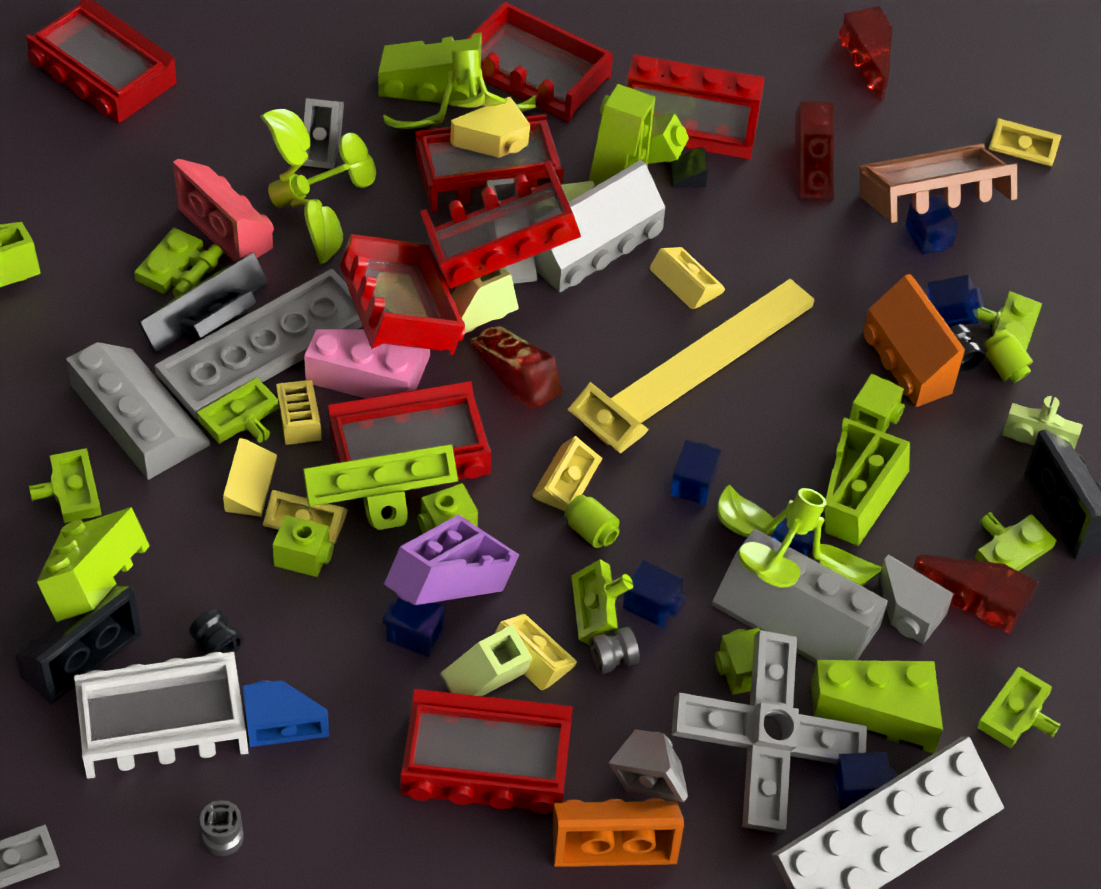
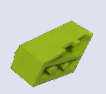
(863, 479)
(87, 560)
(883, 695)

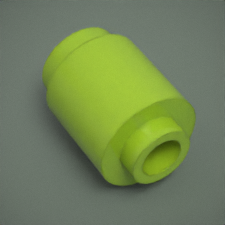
(1008, 356)
(592, 521)

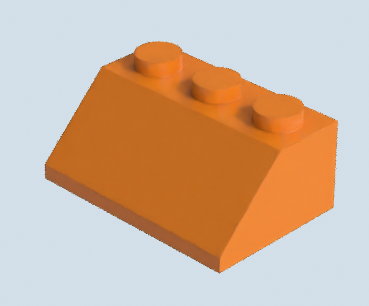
(914, 342)
(616, 832)

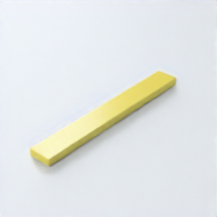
(713, 351)

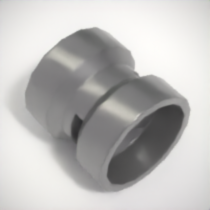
(611, 651)
(221, 828)

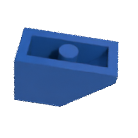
(282, 714)

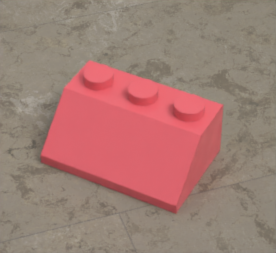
(221, 211)

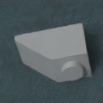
(324, 126)
(914, 601)
(650, 766)

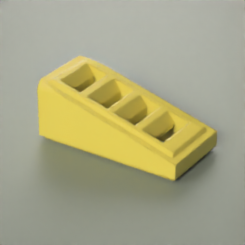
(303, 430)

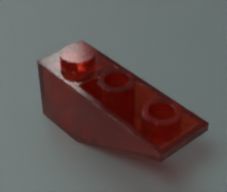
(869, 40)
(815, 150)
(520, 365)
(982, 588)

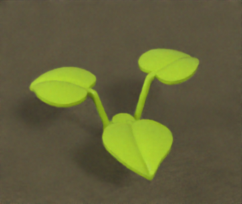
(467, 72)
(292, 142)
(801, 516)

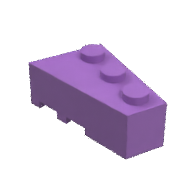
(450, 564)

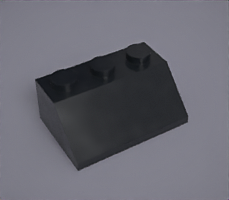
(1066, 493)
(79, 644)

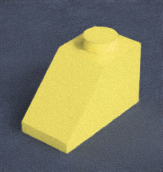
(491, 130)

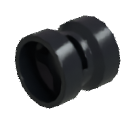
(973, 352)
(214, 633)

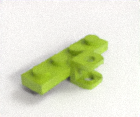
(381, 481)

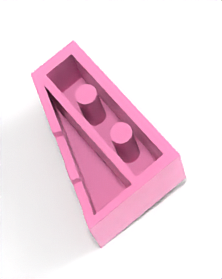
(347, 364)

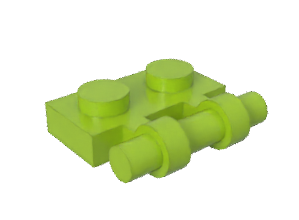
(172, 257)

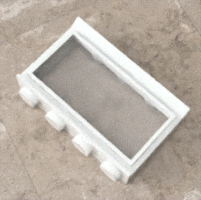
(159, 709)

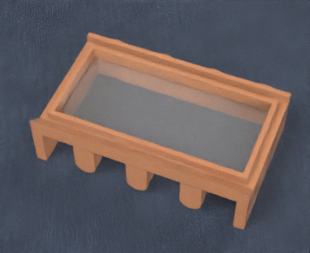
(944, 169)

